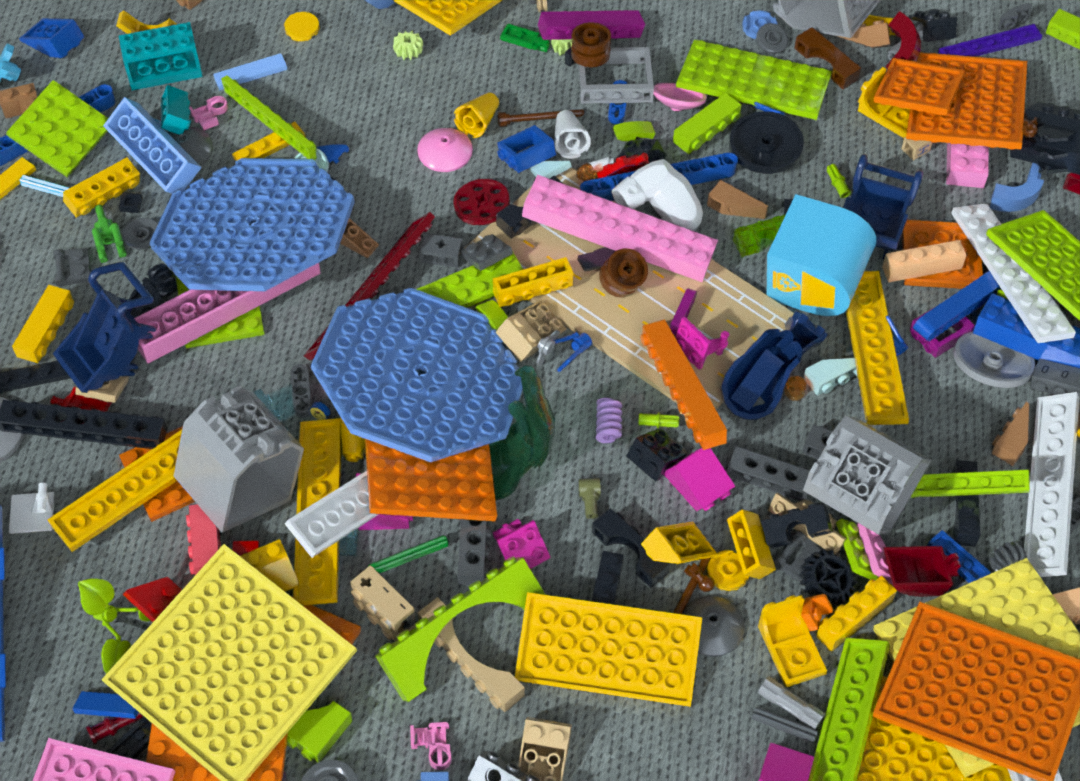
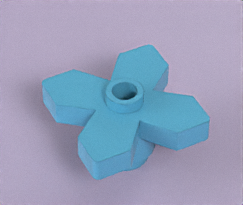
(8, 69)

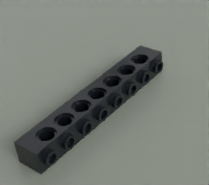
(72, 428)

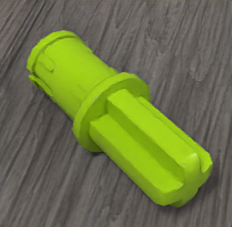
(838, 181)
(659, 420)

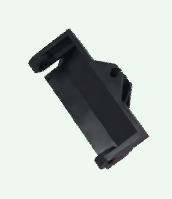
(1056, 141)

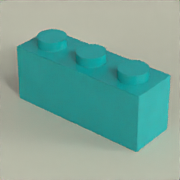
(175, 110)

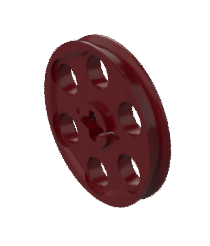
(477, 197)

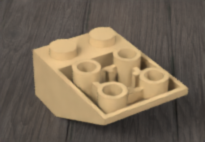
(526, 328)
(544, 749)

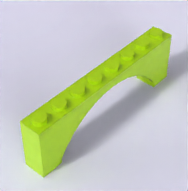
(407, 657)
(319, 730)

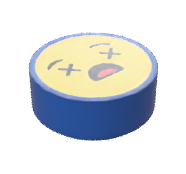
(319, 411)

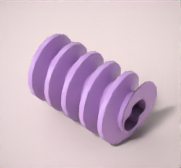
(608, 420)

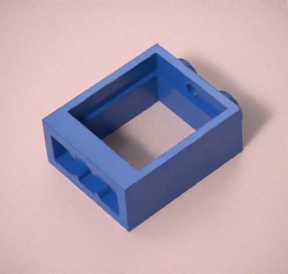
(541, 151)

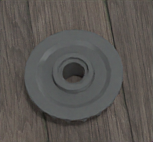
(330, 771)

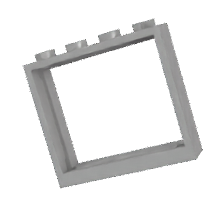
(620, 92)

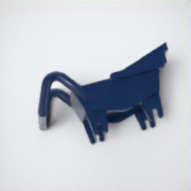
(882, 204)
(106, 337)

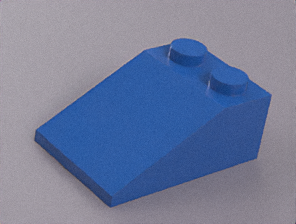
(53, 36)

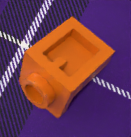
(813, 610)

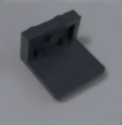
(936, 24)
(649, 146)
(654, 453)

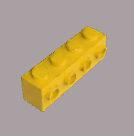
(101, 187)
(533, 282)
(43, 324)
(856, 613)

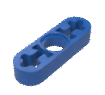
(613, 107)

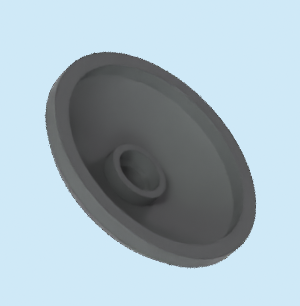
(195, 143)
(719, 636)

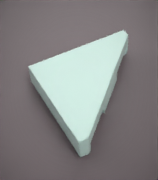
(550, 168)

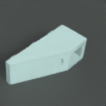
(829, 373)

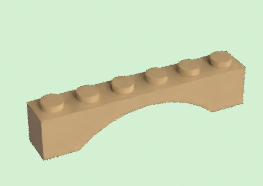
(499, 685)

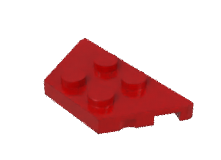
(153, 596)

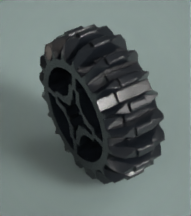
(828, 565)

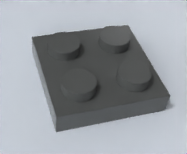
(486, 252)

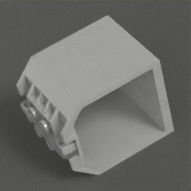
(825, 16)
(237, 459)
(866, 474)

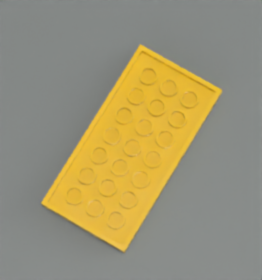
(608, 649)

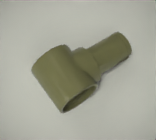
(590, 492)

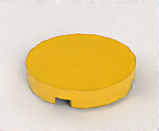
(301, 26)
(725, 575)

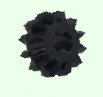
(162, 280)

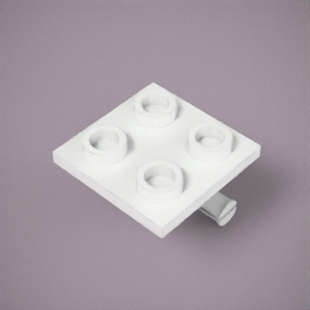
(31, 511)

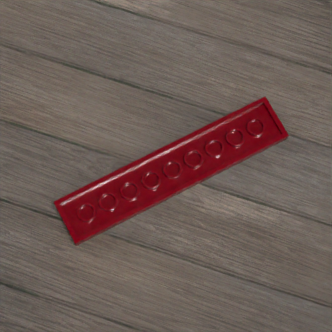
(379, 275)

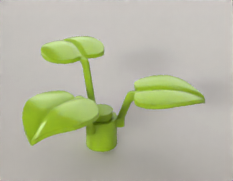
(94, 597)

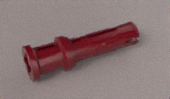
(109, 727)

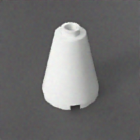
(570, 135)

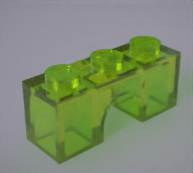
(748, 237)

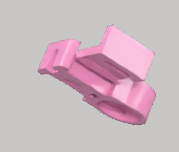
(205, 114)
(435, 739)

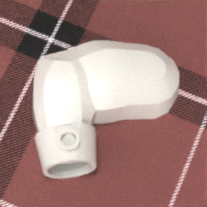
(665, 190)

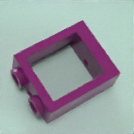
(937, 348)

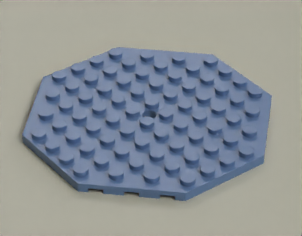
(295, 218)
(373, 382)

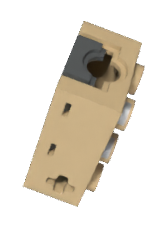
(382, 603)

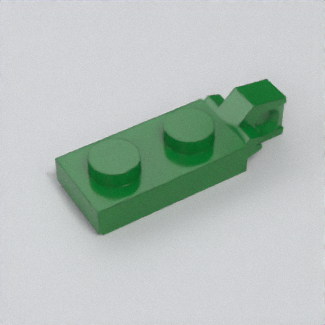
(524, 38)

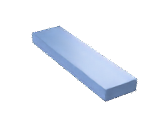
(252, 70)

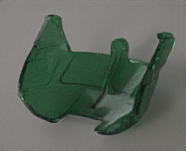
(534, 423)

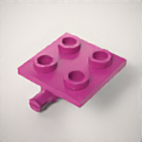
(696, 345)
(522, 542)

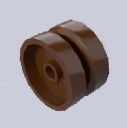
(591, 44)
(623, 272)

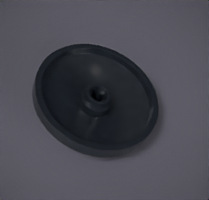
(766, 142)

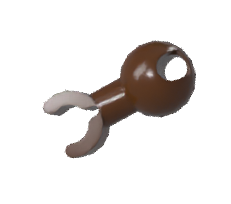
(1030, 128)
(705, 582)

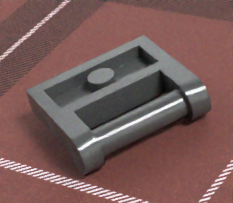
(79, 266)
(794, 569)

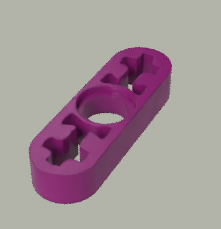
(684, 309)

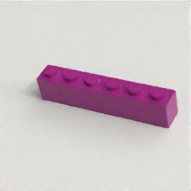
(560, 24)

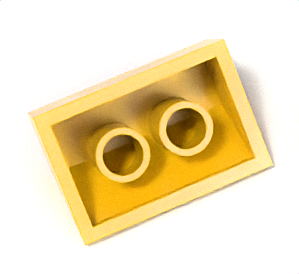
(678, 544)
(274, 564)

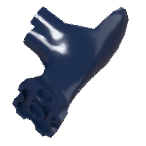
(766, 367)

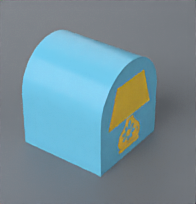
(818, 257)

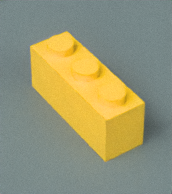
(751, 544)

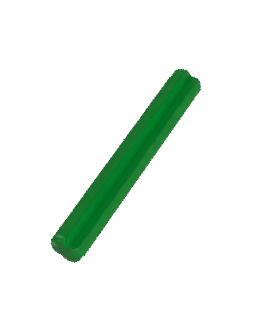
(410, 554)

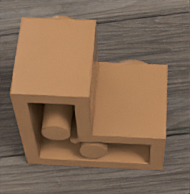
(17, 99)

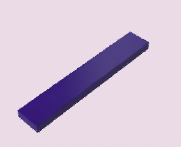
(994, 42)

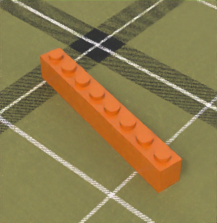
(684, 385)

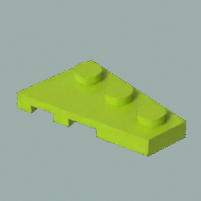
(855, 549)

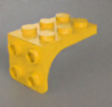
(888, 116)
(790, 641)

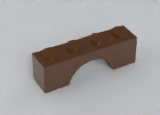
(813, 44)

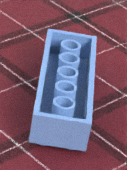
(152, 146)

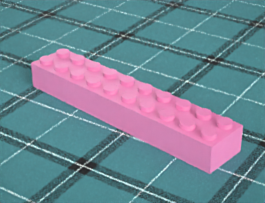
(619, 227)
(203, 311)

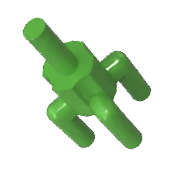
(106, 233)

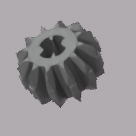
(1006, 555)

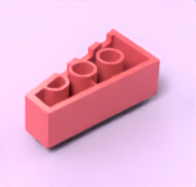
(203, 538)

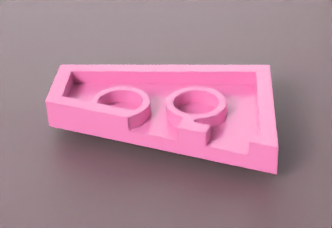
(874, 549)

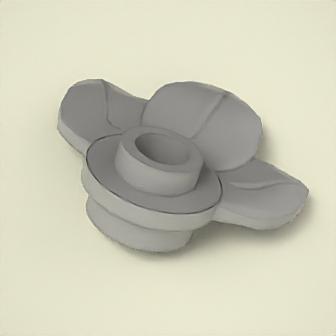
(546, 346)

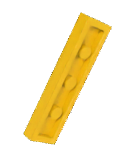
(264, 146)

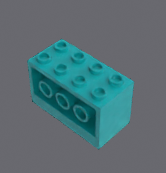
(160, 56)

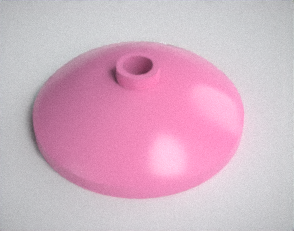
(678, 98)
(445, 149)

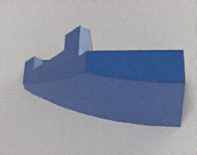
(333, 152)

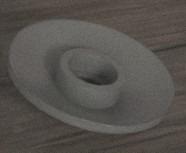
(136, 229)

